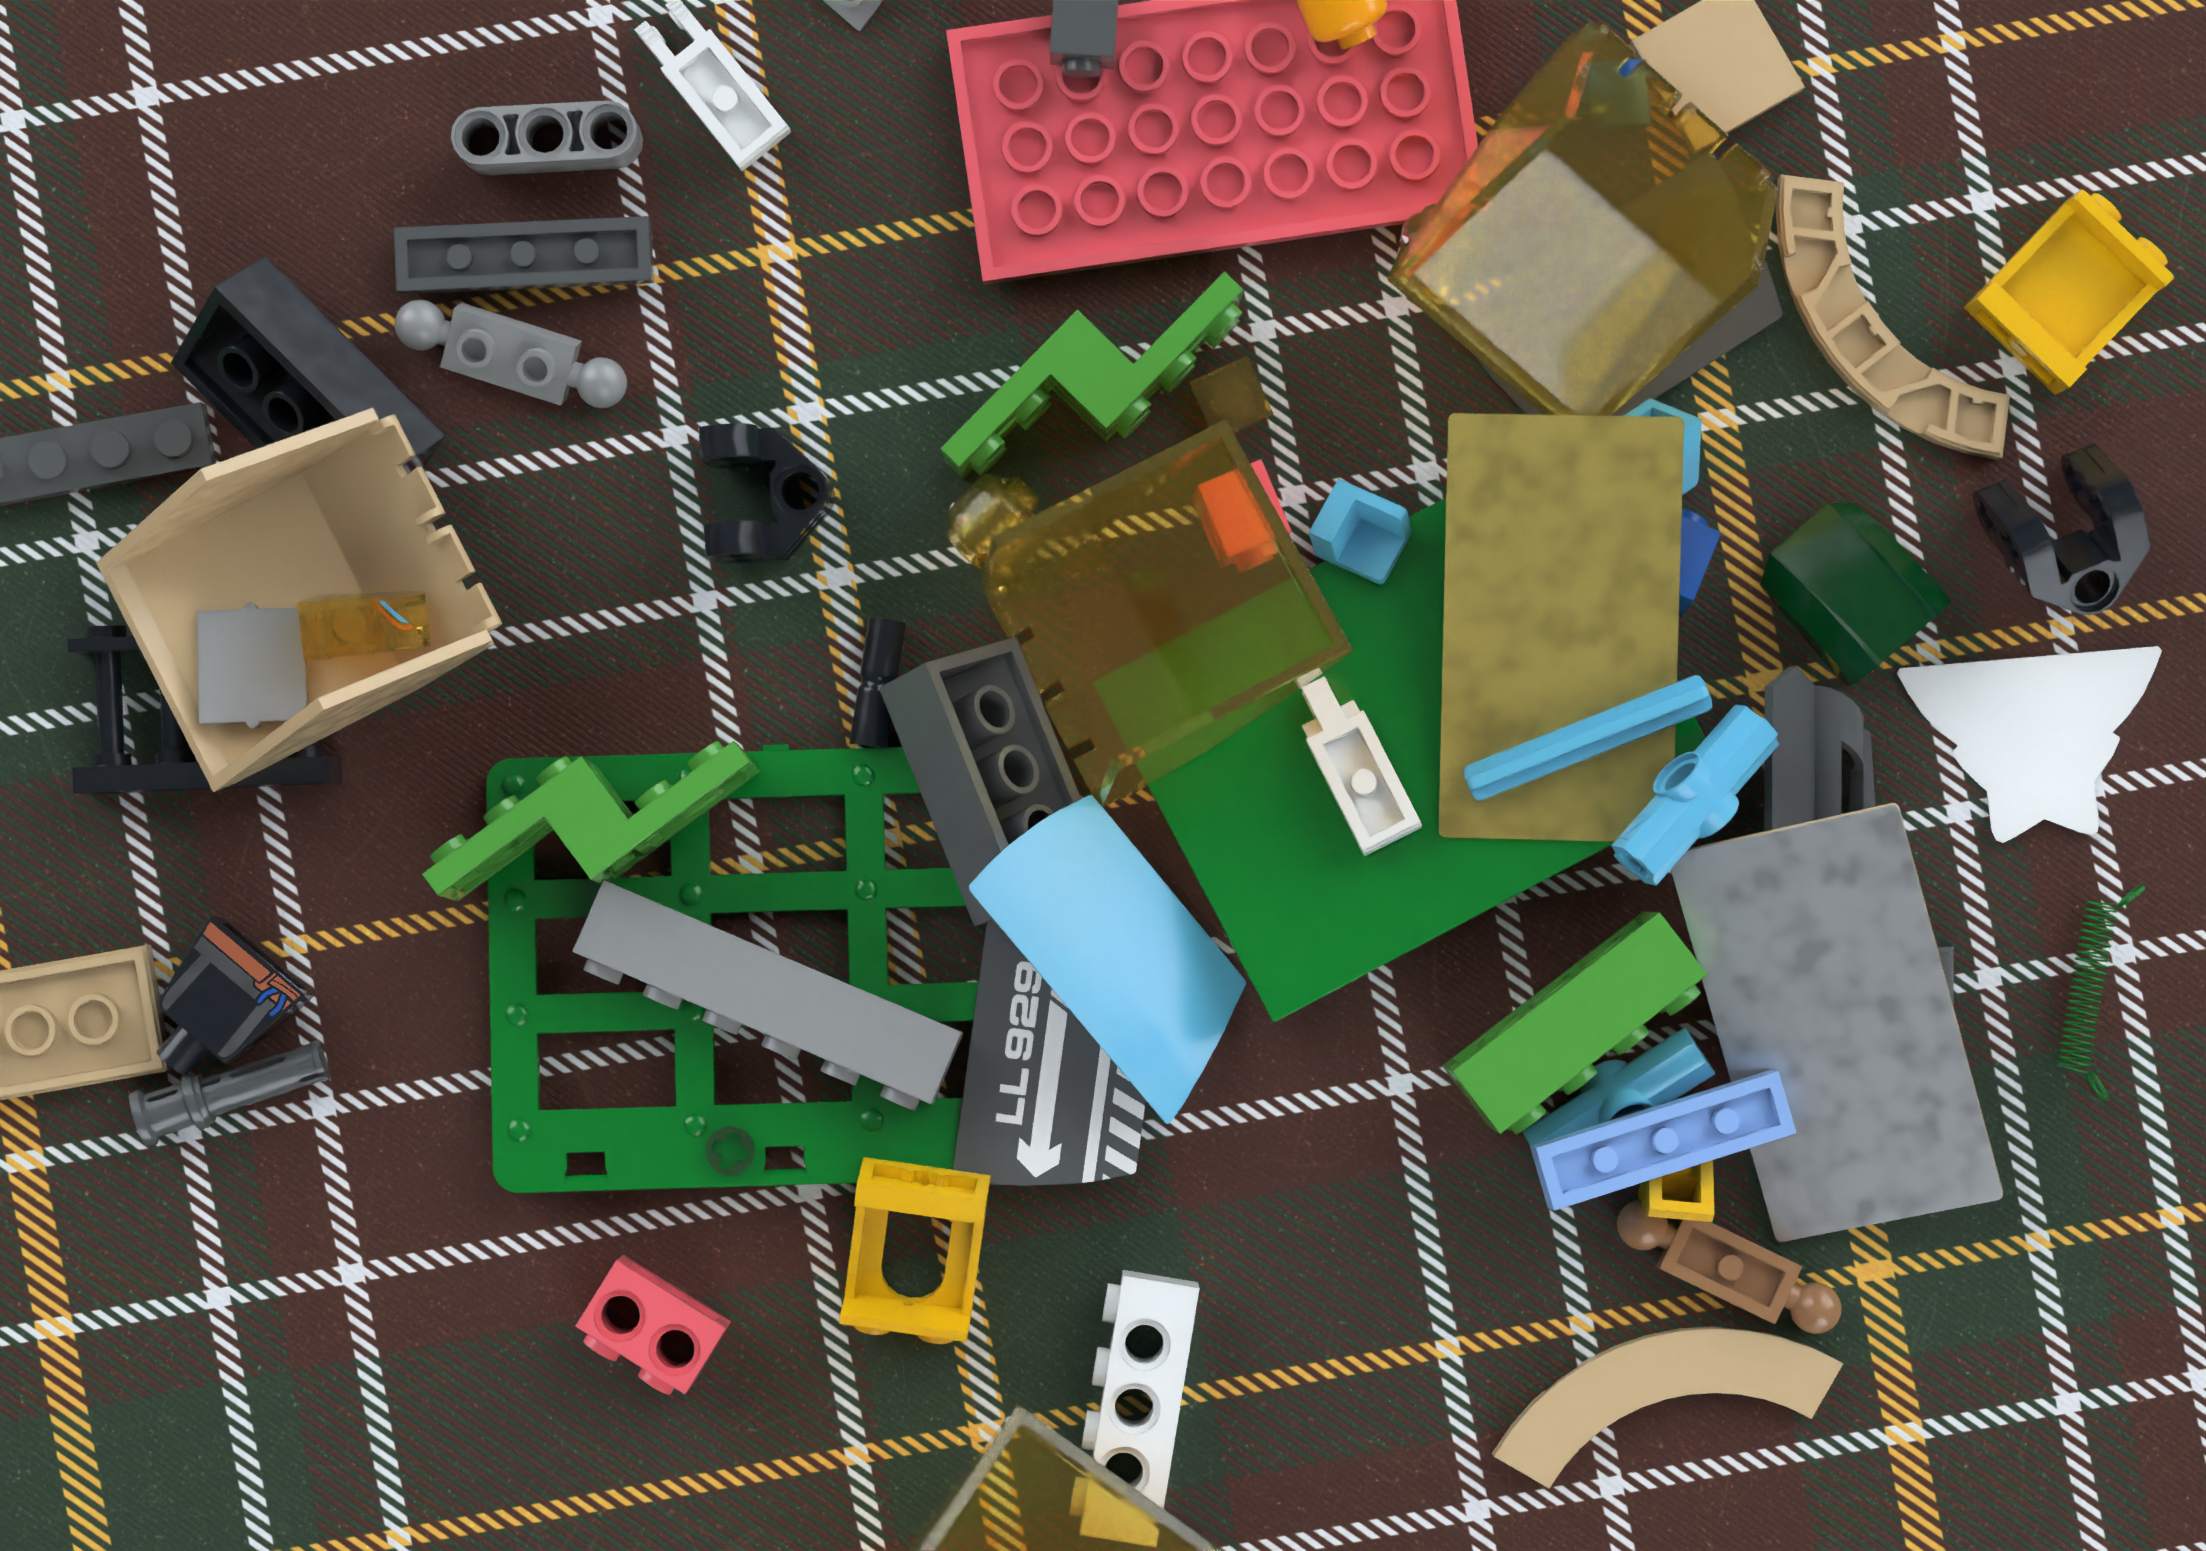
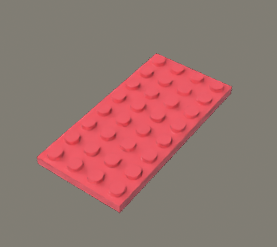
(1205, 132)

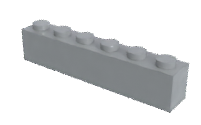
(768, 993)

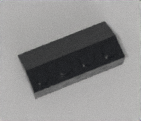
(285, 366)

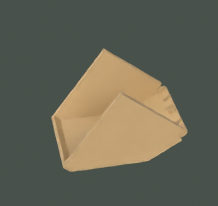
(287, 526)

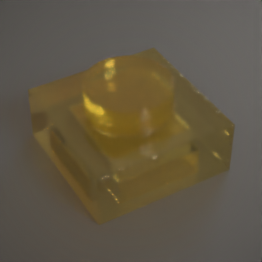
(1231, 395)

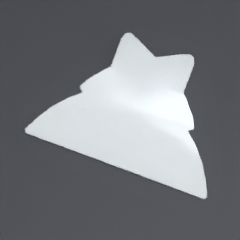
(2034, 728)

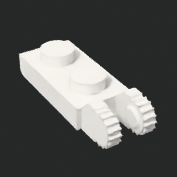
(717, 89)

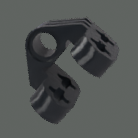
(753, 541)
(2084, 567)

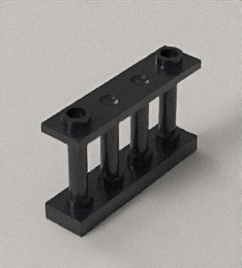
(175, 764)

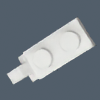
(1357, 770)

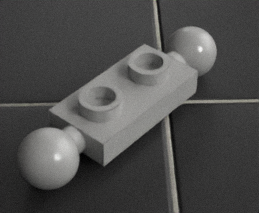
(510, 353)

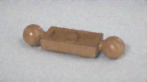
(1731, 1268)

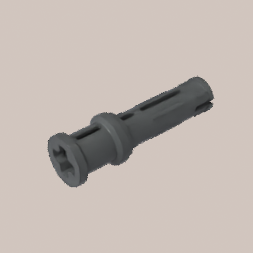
(201, 1099)

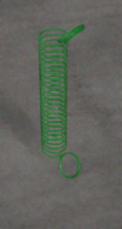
(2130, 896)

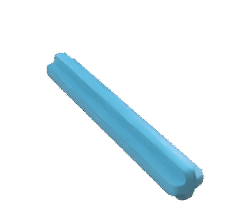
(1588, 738)

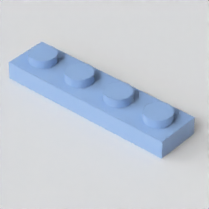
(1663, 1139)

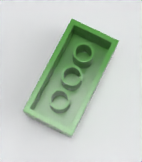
(1575, 1021)

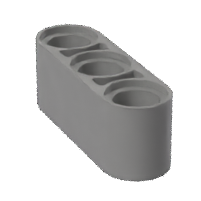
(519, 124)

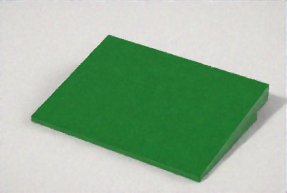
(1275, 843)

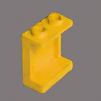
(2070, 290)

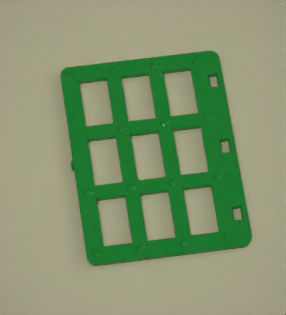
(669, 1143)

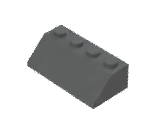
(979, 754)

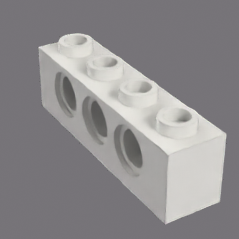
(1171, 1309)

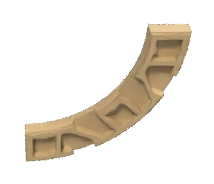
(1859, 342)
(1655, 1370)

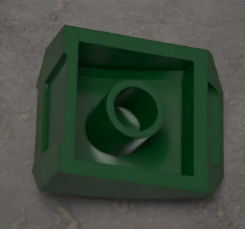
(1850, 589)

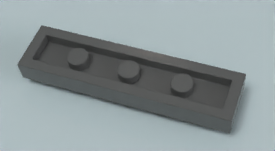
(523, 255)
(105, 453)

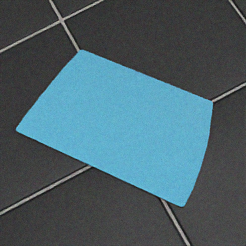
(1114, 948)

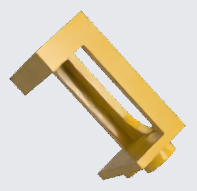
(921, 1191)

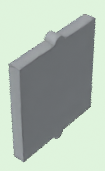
(250, 666)

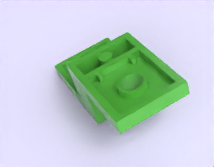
(1094, 378)
(588, 819)

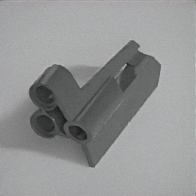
(1806, 766)

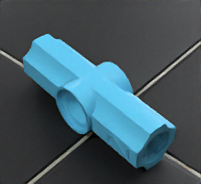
(1695, 794)
(1628, 1087)

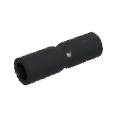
(878, 667)

